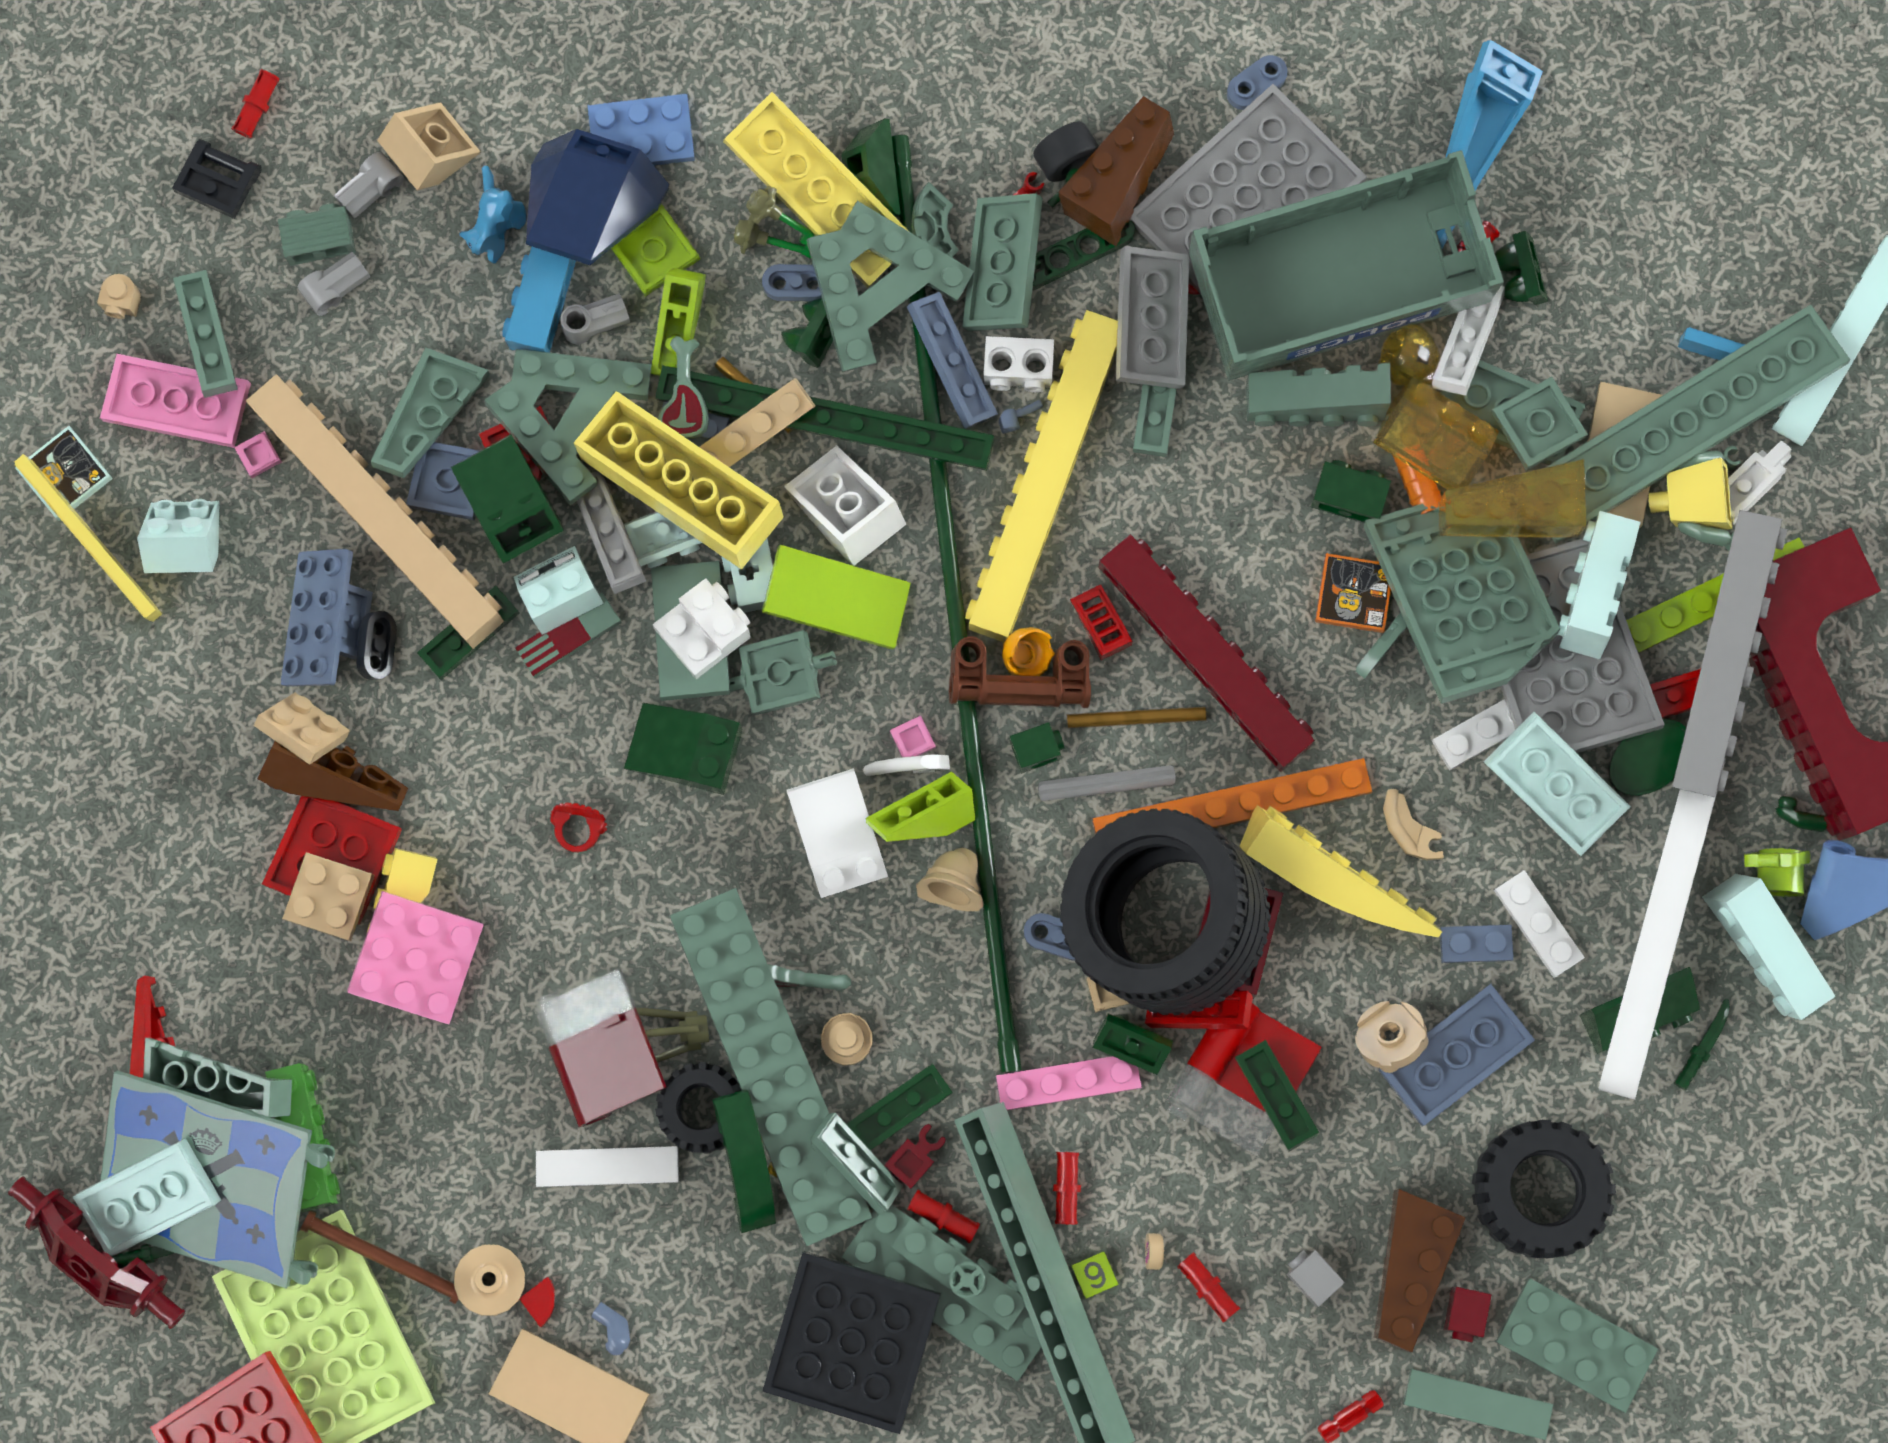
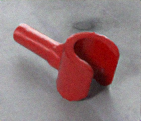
(1027, 188)

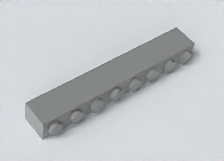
(1728, 652)

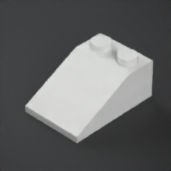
(846, 505)
(836, 833)

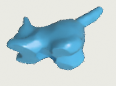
(495, 217)

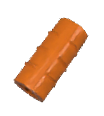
(1418, 487)

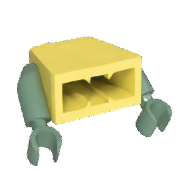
(1700, 497)

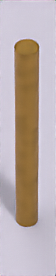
(1136, 717)

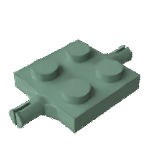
(780, 672)

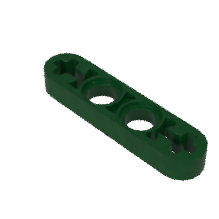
(1077, 258)

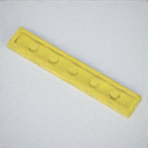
(87, 538)

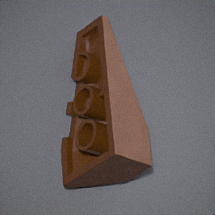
(333, 778)

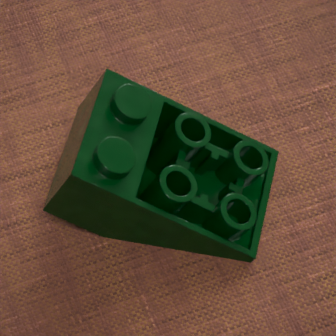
(507, 498)

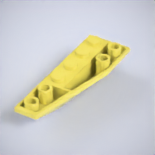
(1326, 875)

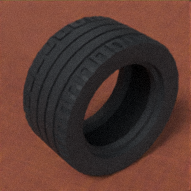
(1110, 870)

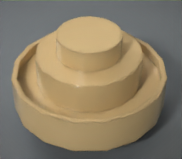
(846, 1039)

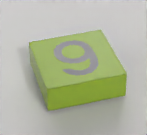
(1094, 1275)

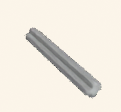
(1106, 783)

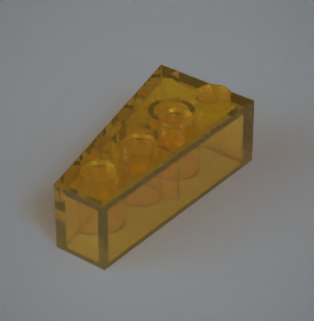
(1519, 505)

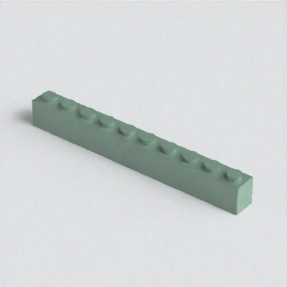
(1043, 1276)

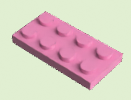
(171, 402)

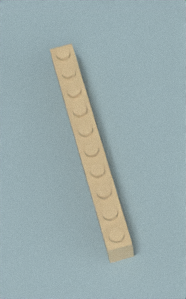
(375, 511)

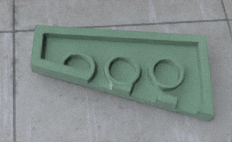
(428, 405)

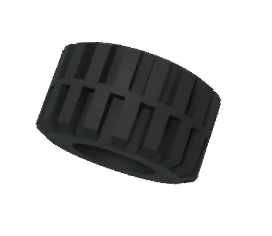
(670, 1103)

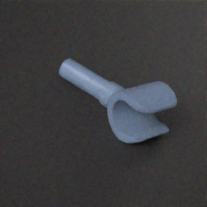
(1009, 418)

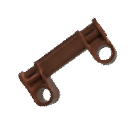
(1067, 686)

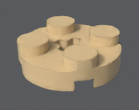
(1398, 1052)

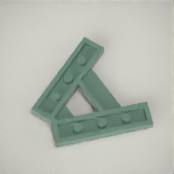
(915, 264)
(592, 380)

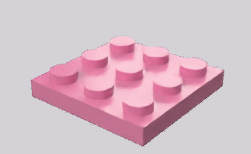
(415, 957)

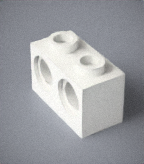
(1018, 353)

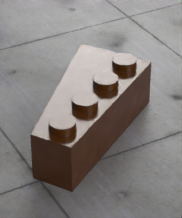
(1118, 171)
(1415, 1260)

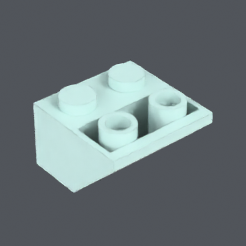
(180, 537)

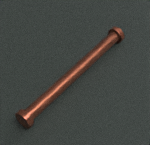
(379, 1255)

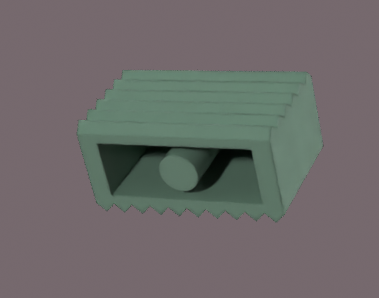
(316, 234)

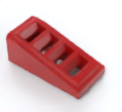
(1113, 646)

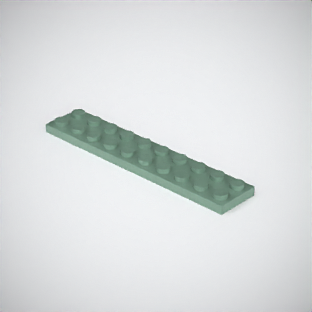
(1706, 410)
(767, 1062)

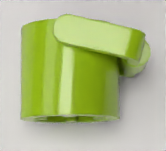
(1780, 869)

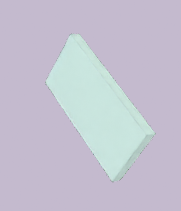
(1557, 784)
(147, 1198)

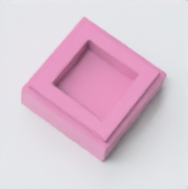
(258, 454)
(912, 738)

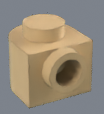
(119, 296)

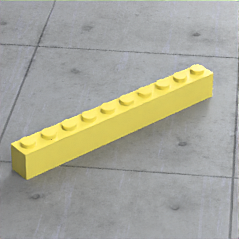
(1046, 477)

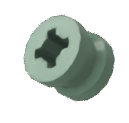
(967, 1275)

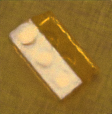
(1435, 435)

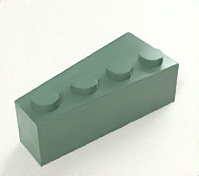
(1319, 396)

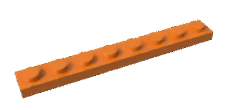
(1282, 793)

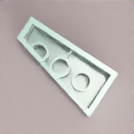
(1599, 584)
(1769, 945)

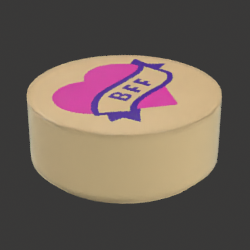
(1154, 1251)

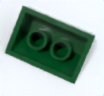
(1676, 1007)

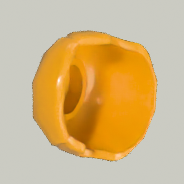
(1027, 652)

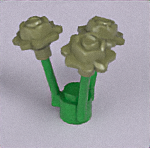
(761, 205)

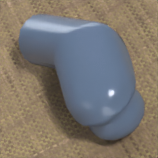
(617, 1328)

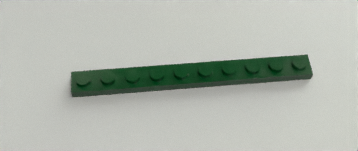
(845, 421)

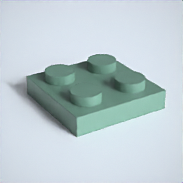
(1539, 423)

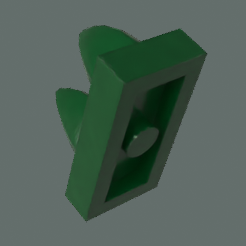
(1522, 256)
(815, 339)
(1132, 1043)

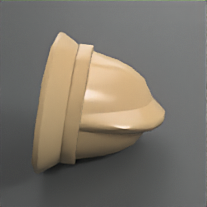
(952, 881)

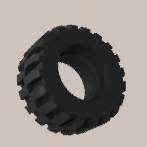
(1591, 1182)

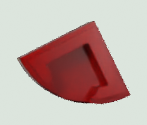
(540, 1301)

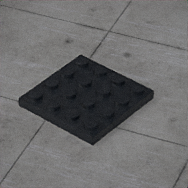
(851, 1342)

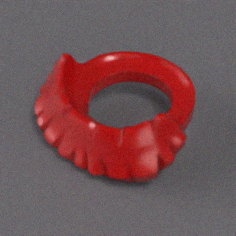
(562, 813)

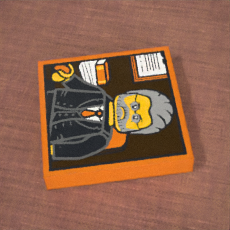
(1353, 594)

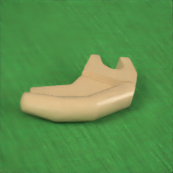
(1406, 831)

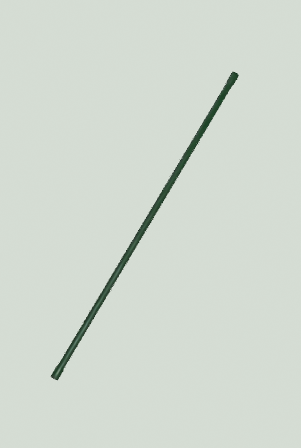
(1007, 1042)

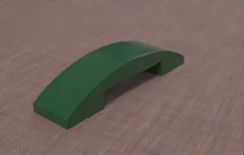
(745, 1160)

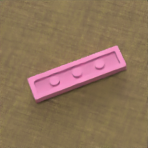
(1067, 1082)

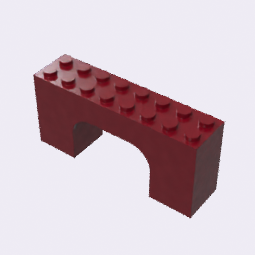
(1842, 765)

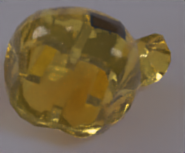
(1410, 354)

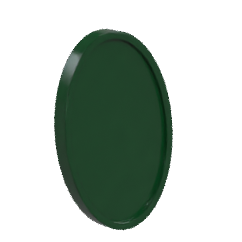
(1647, 760)

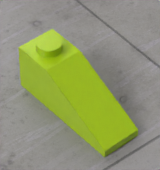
(677, 315)
(927, 812)

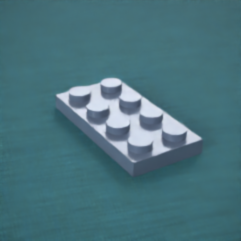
(1460, 1055)

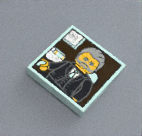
(69, 468)

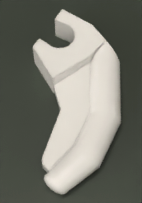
(918, 764)

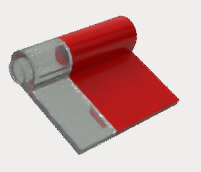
(1218, 1093)

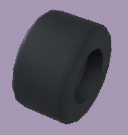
(1064, 150)

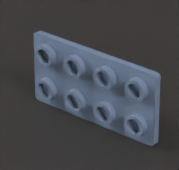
(322, 618)

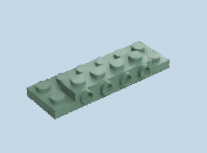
(989, 1323)

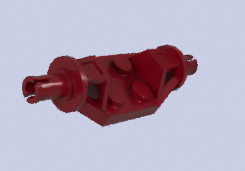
(95, 1272)

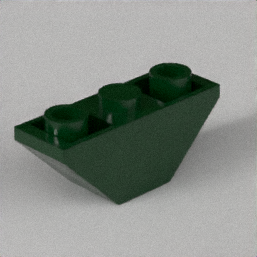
(873, 164)

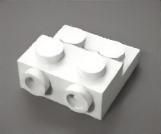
(703, 627)

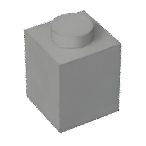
(1314, 1277)

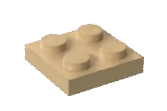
(302, 727)
(328, 897)

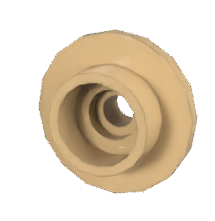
(495, 1298)

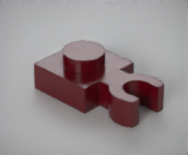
(911, 1160)

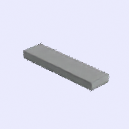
(610, 537)

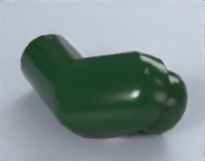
(1800, 819)

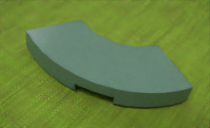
(931, 219)
(1381, 646)

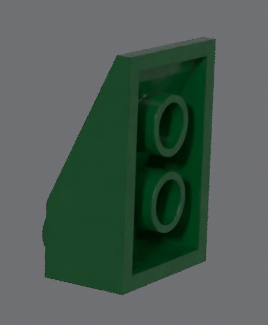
(684, 747)

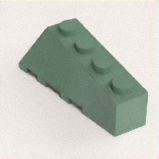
(216, 1080)

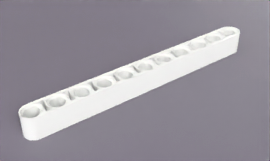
(1656, 944)

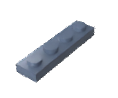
(952, 360)

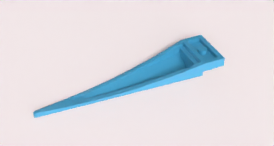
(1490, 108)

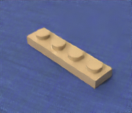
(759, 424)

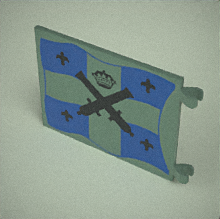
(250, 1160)

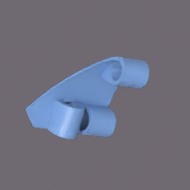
(1843, 890)

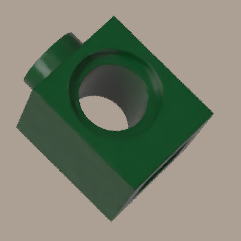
(1036, 747)

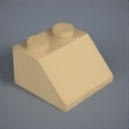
(427, 144)

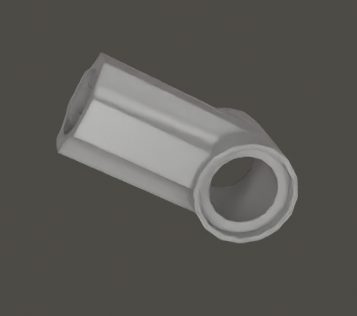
(374, 180)
(328, 287)
(598, 318)

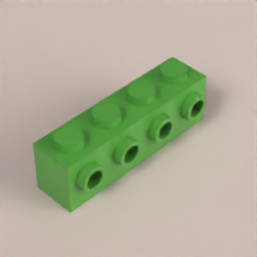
(320, 1183)

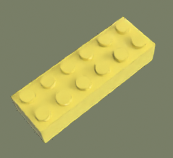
(679, 480)

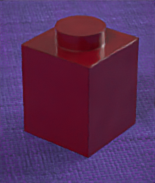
(1467, 1313)

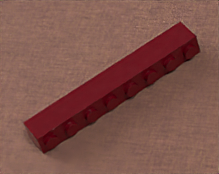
(1206, 652)

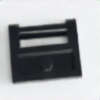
(212, 187)

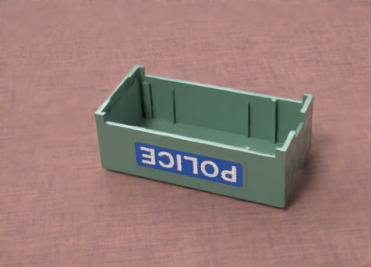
(1344, 266)

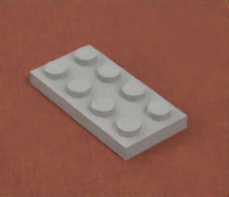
(1152, 317)

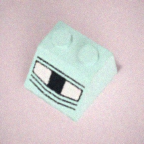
(557, 590)

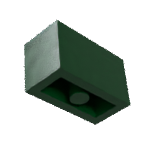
(1350, 492)

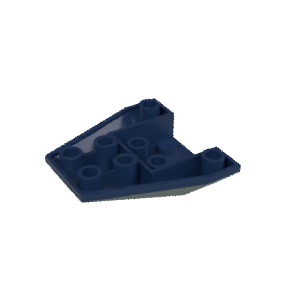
(589, 195)

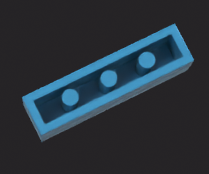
(538, 301)

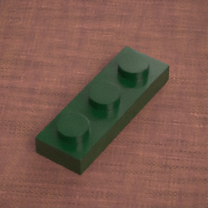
(449, 647)
(1277, 1095)
(900, 1107)

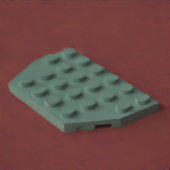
(1463, 599)

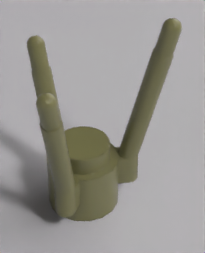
(692, 1029)

